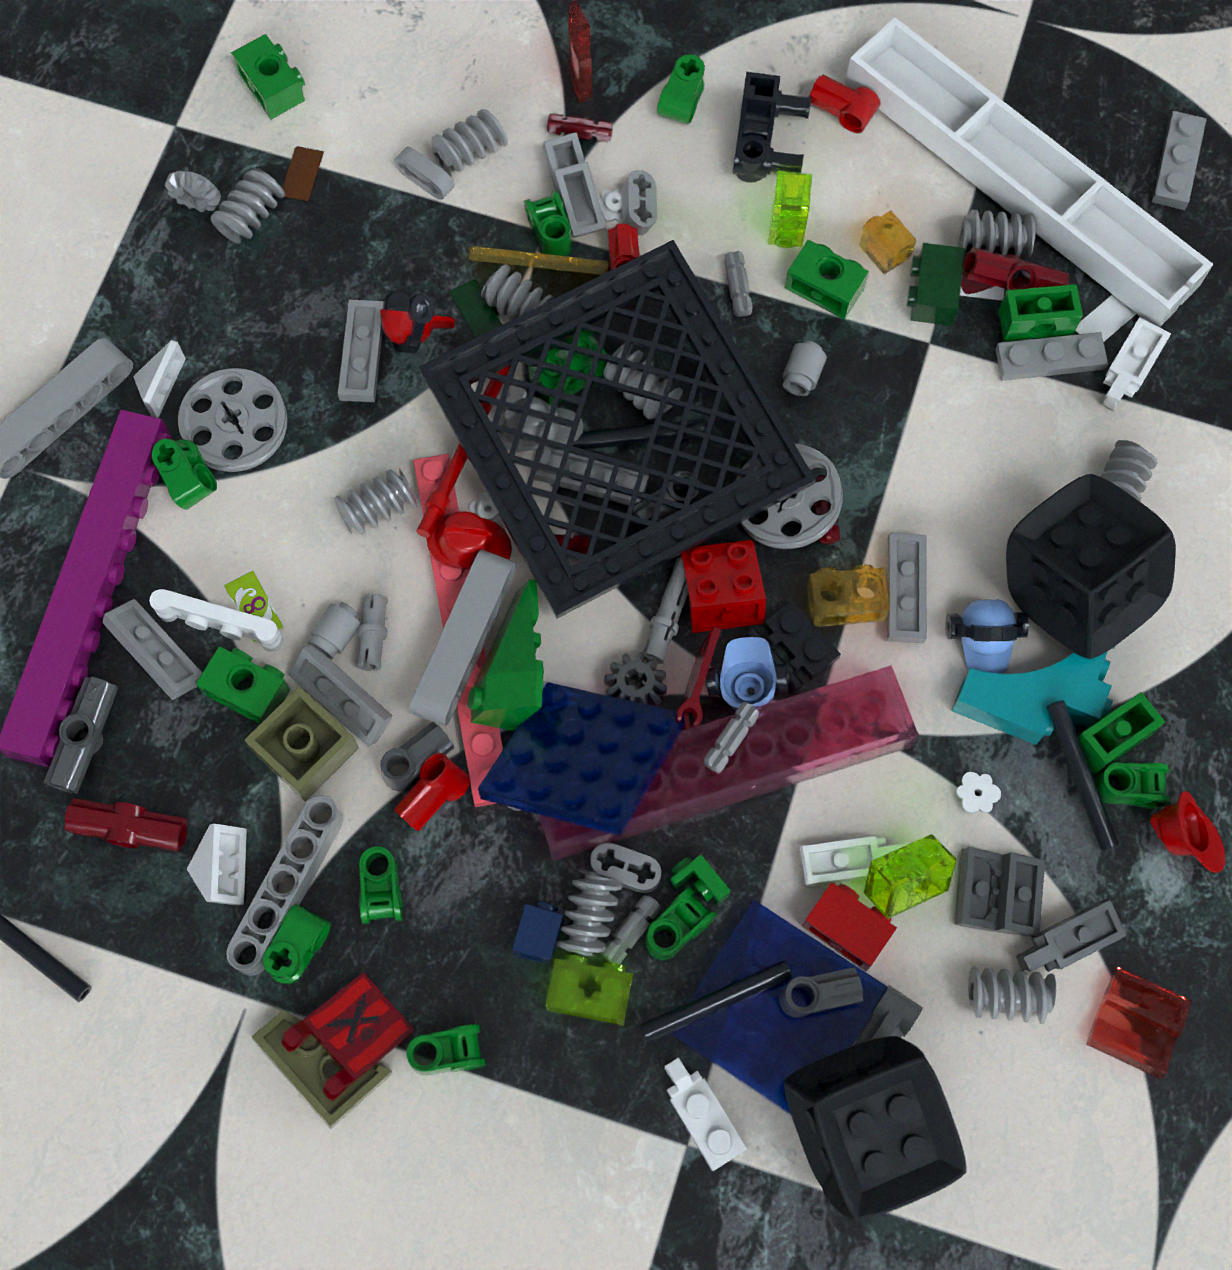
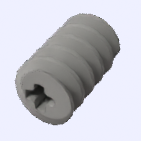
(466, 140)
(245, 204)
(998, 232)
(509, 296)
(632, 378)
(1129, 467)
(375, 501)
(590, 913)
(1011, 993)

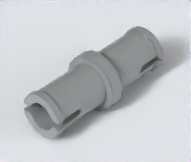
(372, 632)

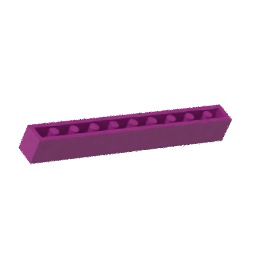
(83, 590)

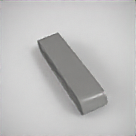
(60, 404)
(463, 638)
(284, 866)

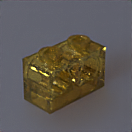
(850, 605)

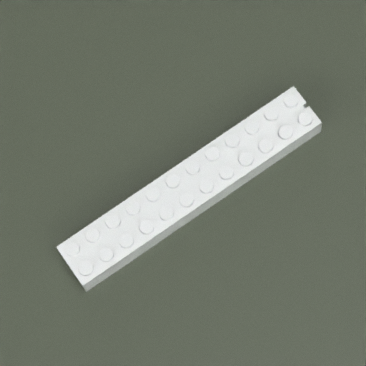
(1028, 173)

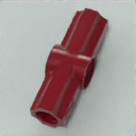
(998, 271)
(126, 825)

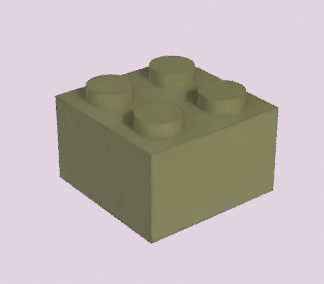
(302, 743)

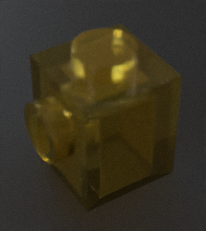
(887, 241)

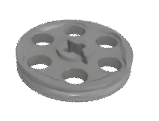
(242, 407)
(799, 509)

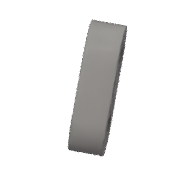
(424, 173)
(645, 202)
(629, 859)

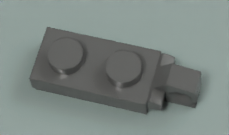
(1074, 938)

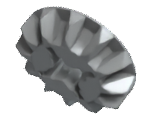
(193, 190)

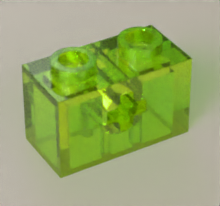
(790, 209)
(909, 876)
(604, 1006)

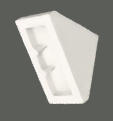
(159, 376)
(220, 865)

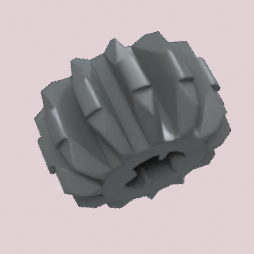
(643, 674)

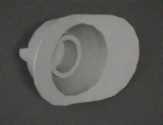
(536, 426)

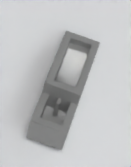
(574, 184)

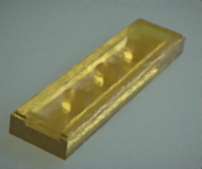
(539, 260)

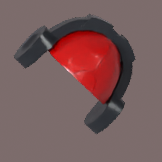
(411, 321)

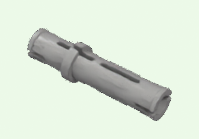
(665, 622)

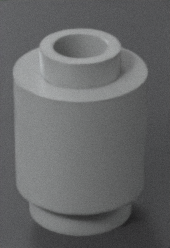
(803, 368)
(335, 629)

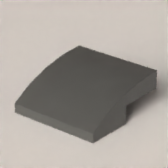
(1000, 892)

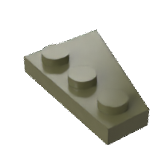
(311, 1067)

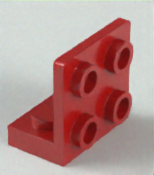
(724, 586)

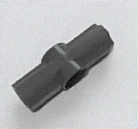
(73, 757)

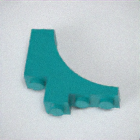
(1019, 700)

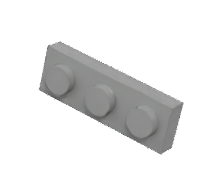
(1179, 160)
(361, 351)
(1051, 356)
(599, 471)
(907, 588)
(152, 648)
(340, 695)

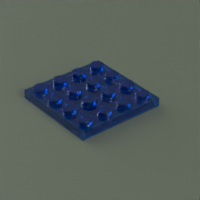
(582, 758)
(755, 1036)

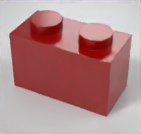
(849, 925)

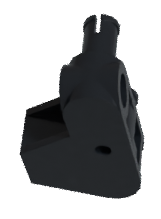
(760, 106)

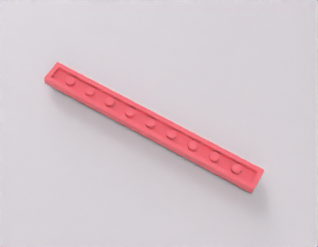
(480, 742)

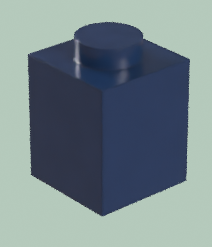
(538, 933)

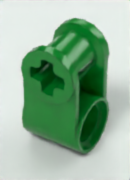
(683, 89)
(548, 221)
(185, 473)
(1140, 784)
(379, 889)
(683, 920)
(297, 939)
(449, 1050)

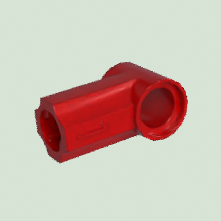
(851, 106)
(622, 244)
(439, 783)

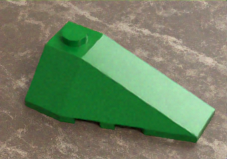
(511, 677)

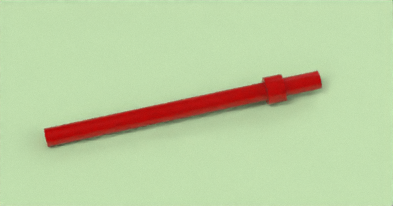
(439, 500)

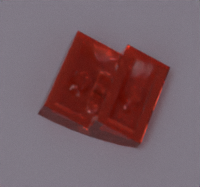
(579, 52)
(1139, 1022)

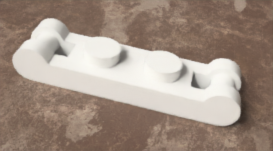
(204, 614)

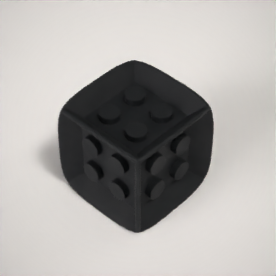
(1090, 565)
(875, 1127)

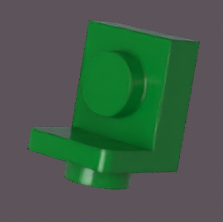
(707, 883)

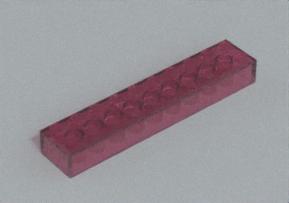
(784, 747)

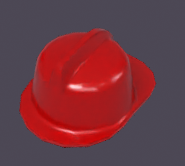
(462, 535)
(1189, 833)

